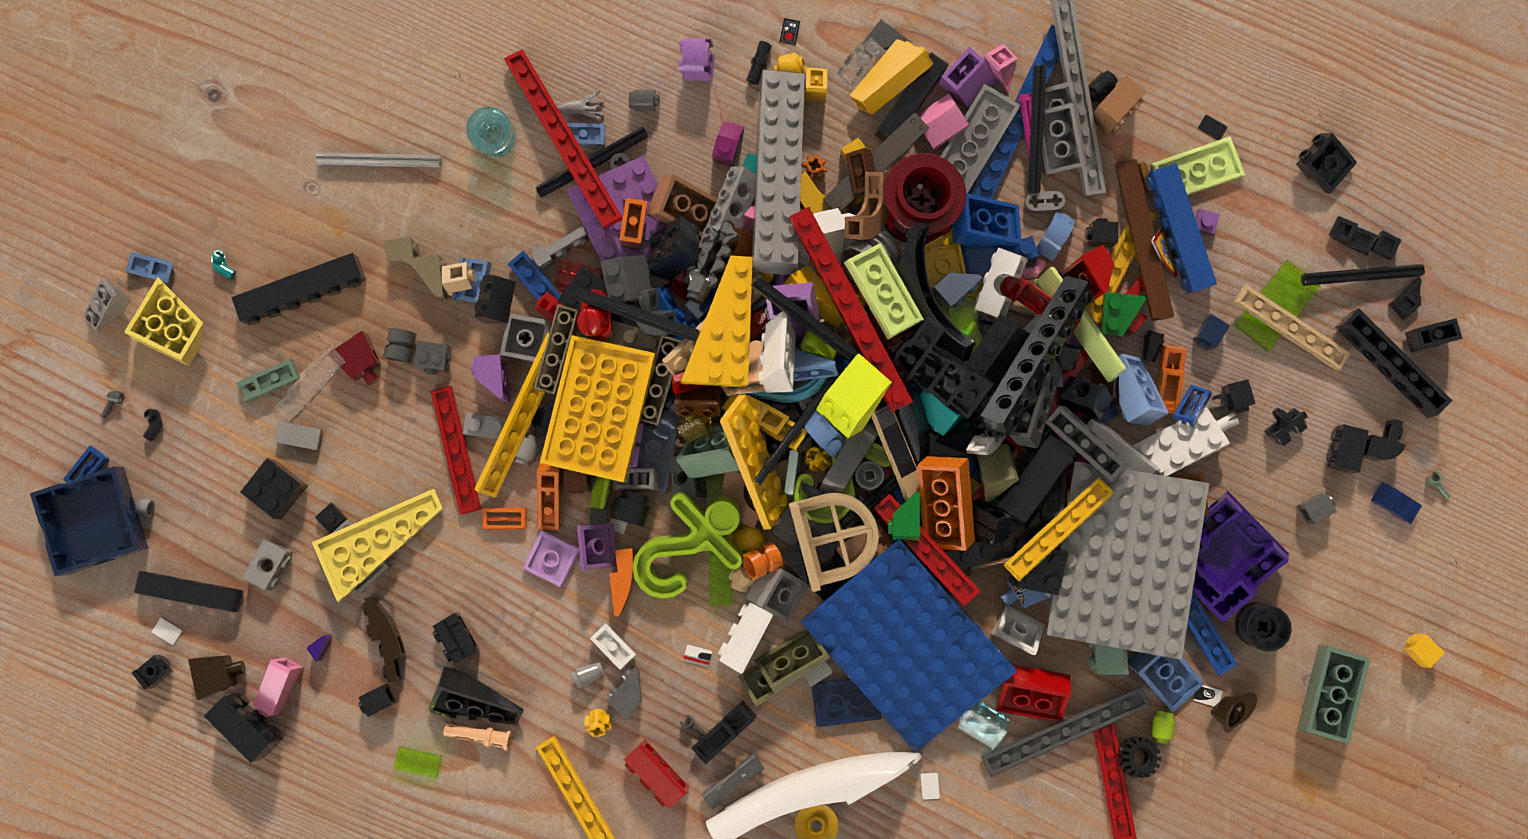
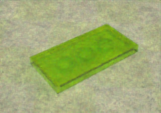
(1287, 292)

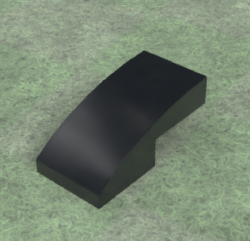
(1352, 236)

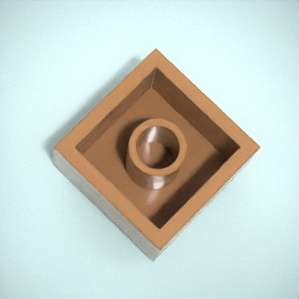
(1118, 105)

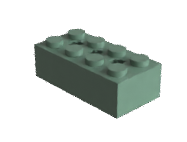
(1347, 690)

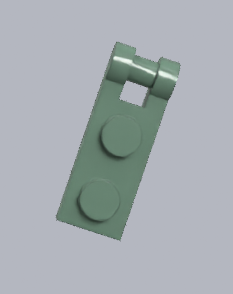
(268, 380)

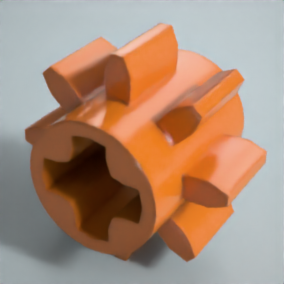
(808, 165)

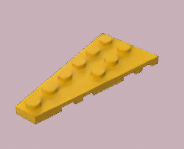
(724, 340)

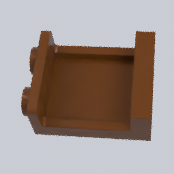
(699, 402)

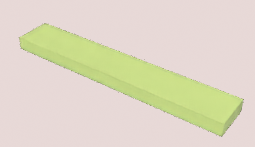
(1087, 333)

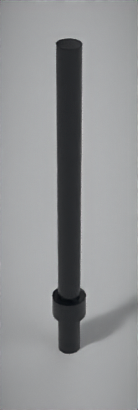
(769, 464)

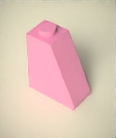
(276, 686)

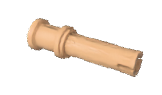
(488, 737)

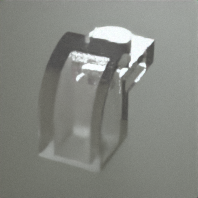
(860, 61)

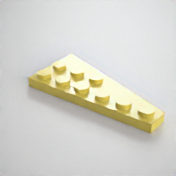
(363, 546)

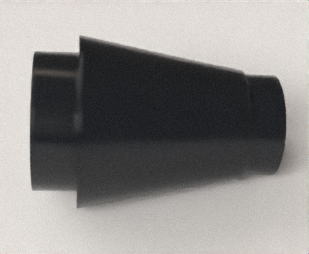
(1152, 345)

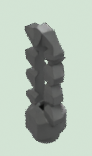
(699, 284)

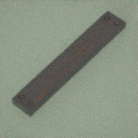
(883, 157)

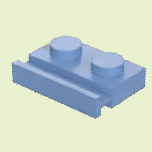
(481, 268)

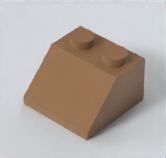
(855, 544)

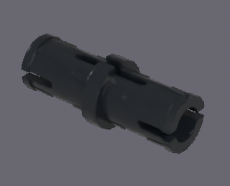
(758, 62)

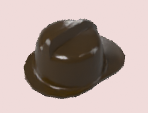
(1234, 711)

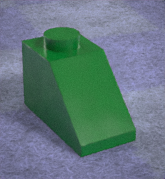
(906, 520)

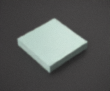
(792, 472)

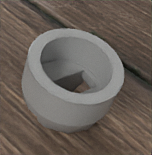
(145, 507)

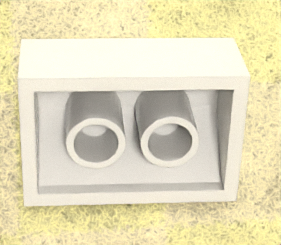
(778, 355)
(744, 637)

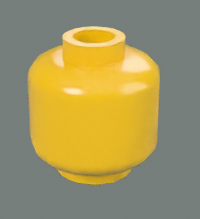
(791, 63)

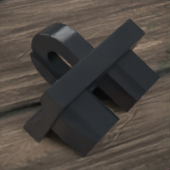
(1285, 423)

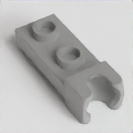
(559, 249)

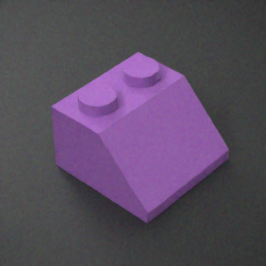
(493, 374)

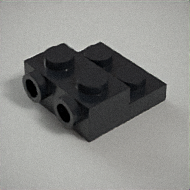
(1326, 161)

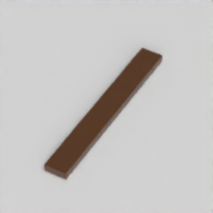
(1142, 234)

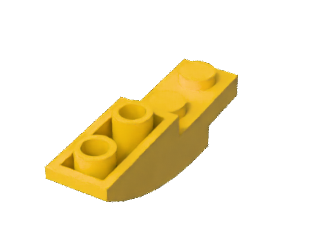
(770, 420)

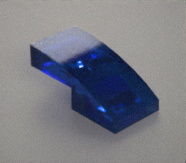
(1396, 502)

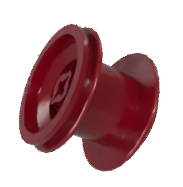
(937, 177)

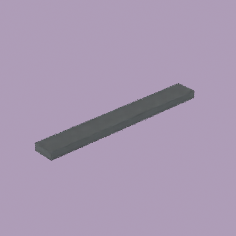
(1065, 731)

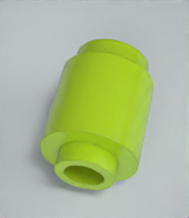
(1163, 727)

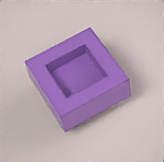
(1207, 221)

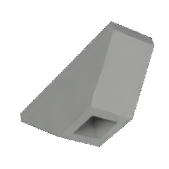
(105, 304)

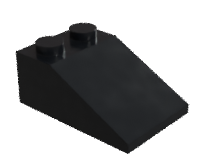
(828, 560)

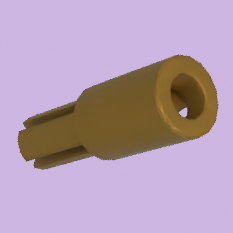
(1143, 172)

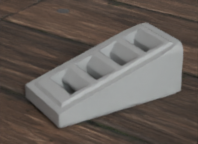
(653, 480)

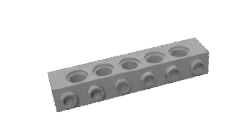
(730, 207)

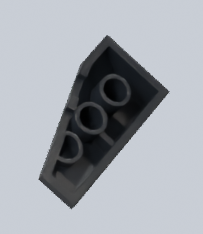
(466, 696)

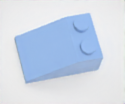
(1138, 393)

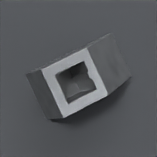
(628, 694)

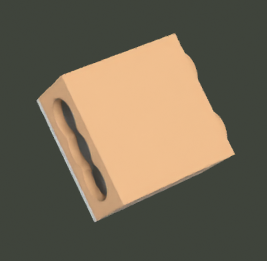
(755, 367)

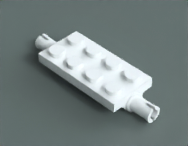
(1185, 445)

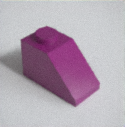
(727, 143)

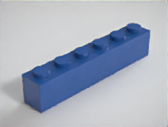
(1181, 228)

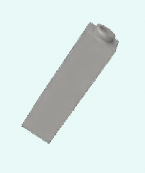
(1138, 461)

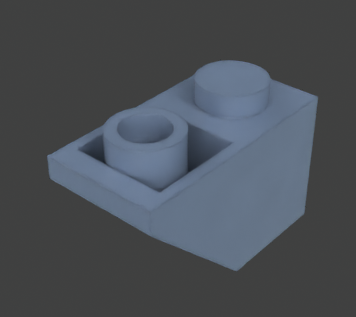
(953, 287)

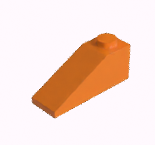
(549, 497)

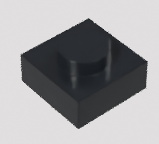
(1386, 245)
(331, 517)

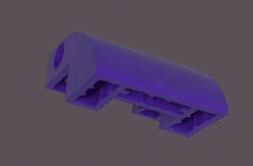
(1233, 557)

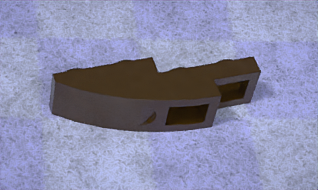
(383, 628)

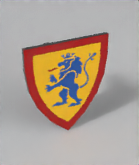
(1164, 253)

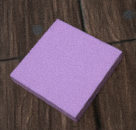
(551, 558)

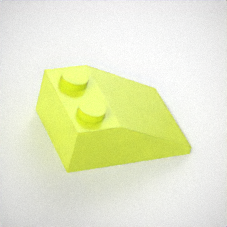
(854, 396)

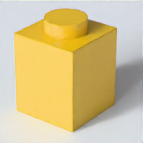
(1423, 650)

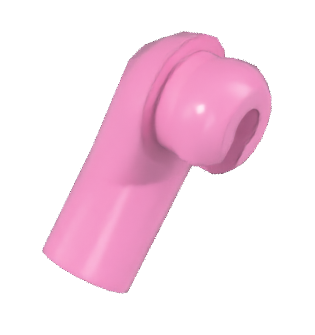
(1033, 272)

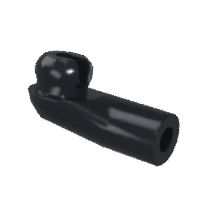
(155, 424)

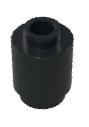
(1102, 86)

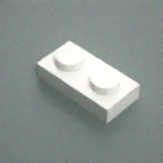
(613, 646)

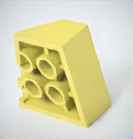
(167, 325)

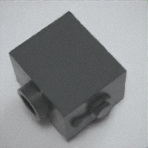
(432, 357)

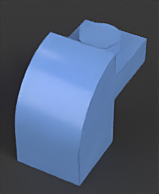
(1055, 235)
(825, 434)

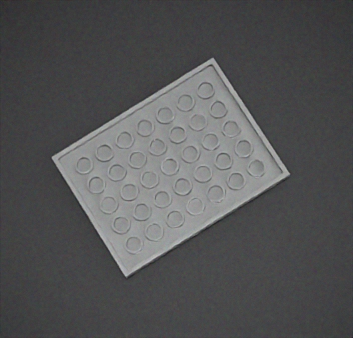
(1131, 564)

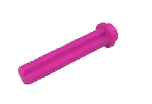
(1026, 107)

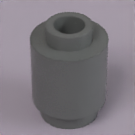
(644, 100)

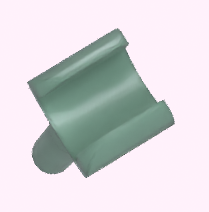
(1437, 483)

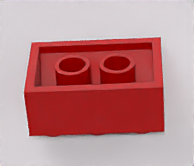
(1092, 267)
(1034, 694)
(656, 774)

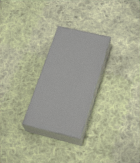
(298, 436)

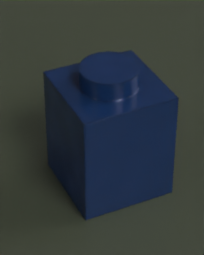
(1211, 332)

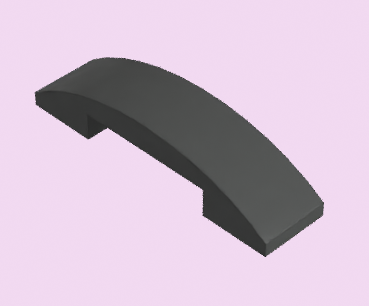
(849, 459)

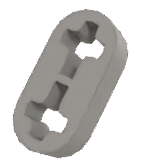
(1044, 207)

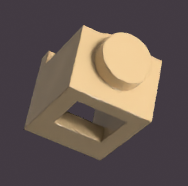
(457, 277)

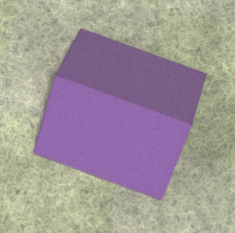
(597, 546)

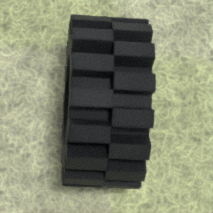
(1150, 760)

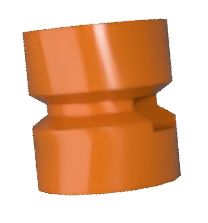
(758, 562)

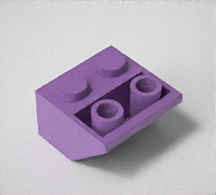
(967, 78)

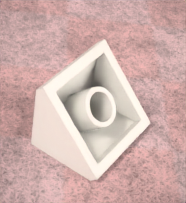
(1019, 630)

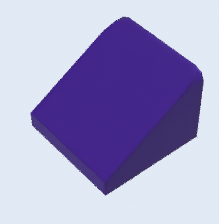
(319, 647)

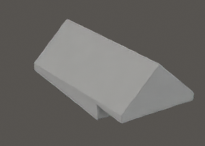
(1062, 130)

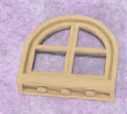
(807, 543)

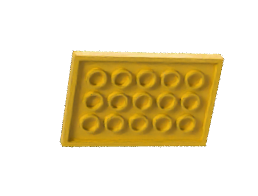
(598, 408)

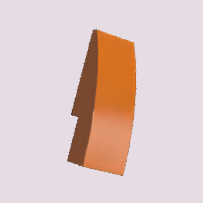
(1171, 375)
(622, 580)

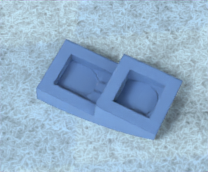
(149, 267)

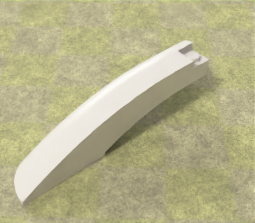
(817, 785)

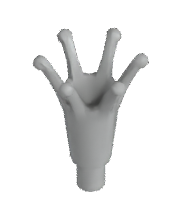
(582, 107)

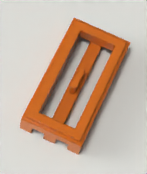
(523, 519)

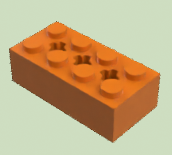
(946, 501)

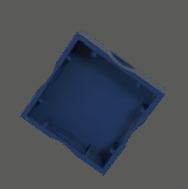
(90, 523)

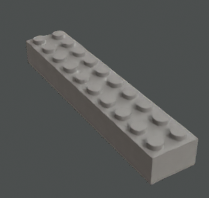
(778, 172)

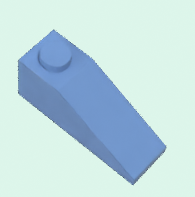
(813, 367)

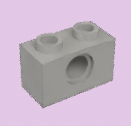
(257, 572)

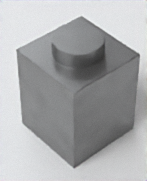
(1317, 508)

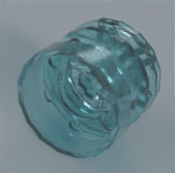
(482, 123)

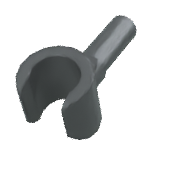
(112, 397)
(692, 725)

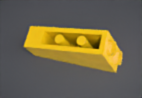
(891, 75)

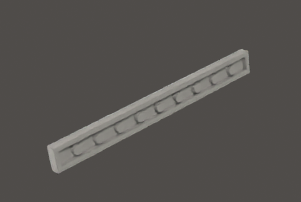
(1074, 70)

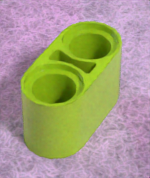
(815, 346)

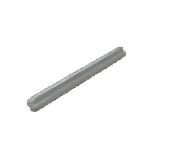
(369, 159)

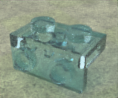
(984, 724)

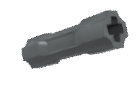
(719, 791)

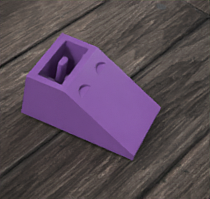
(802, 295)

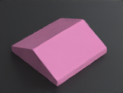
(943, 121)

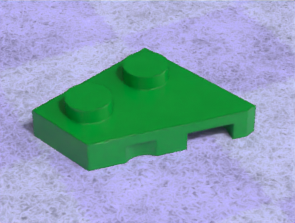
(1119, 312)

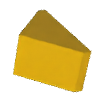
(816, 84)

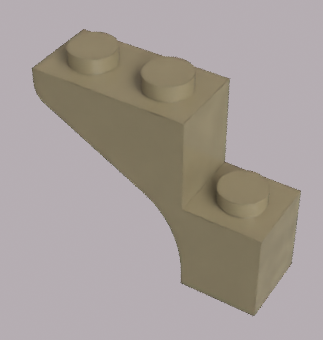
(405, 252)

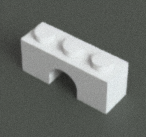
(1003, 265)

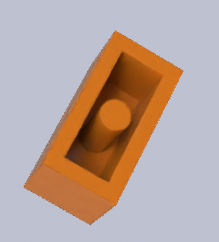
(633, 223)

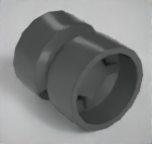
(399, 345)
(868, 476)

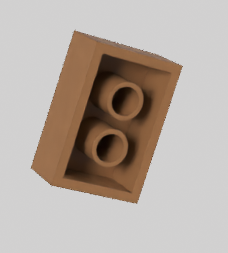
(680, 198)

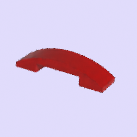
(1027, 294)

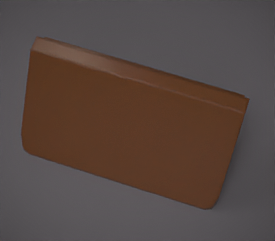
(859, 163)

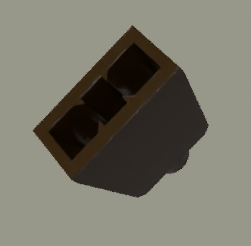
(214, 674)

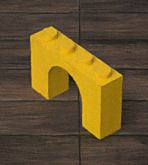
(813, 198)

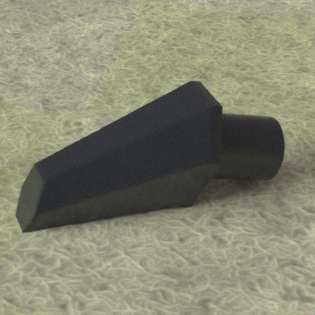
(810, 491)

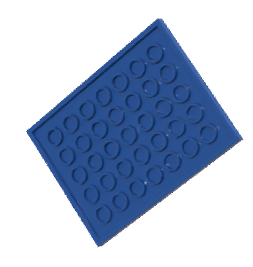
(908, 645)

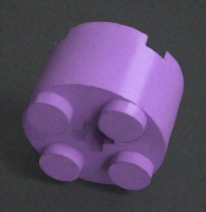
(697, 59)

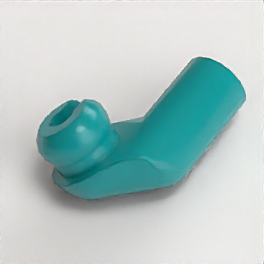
(220, 265)

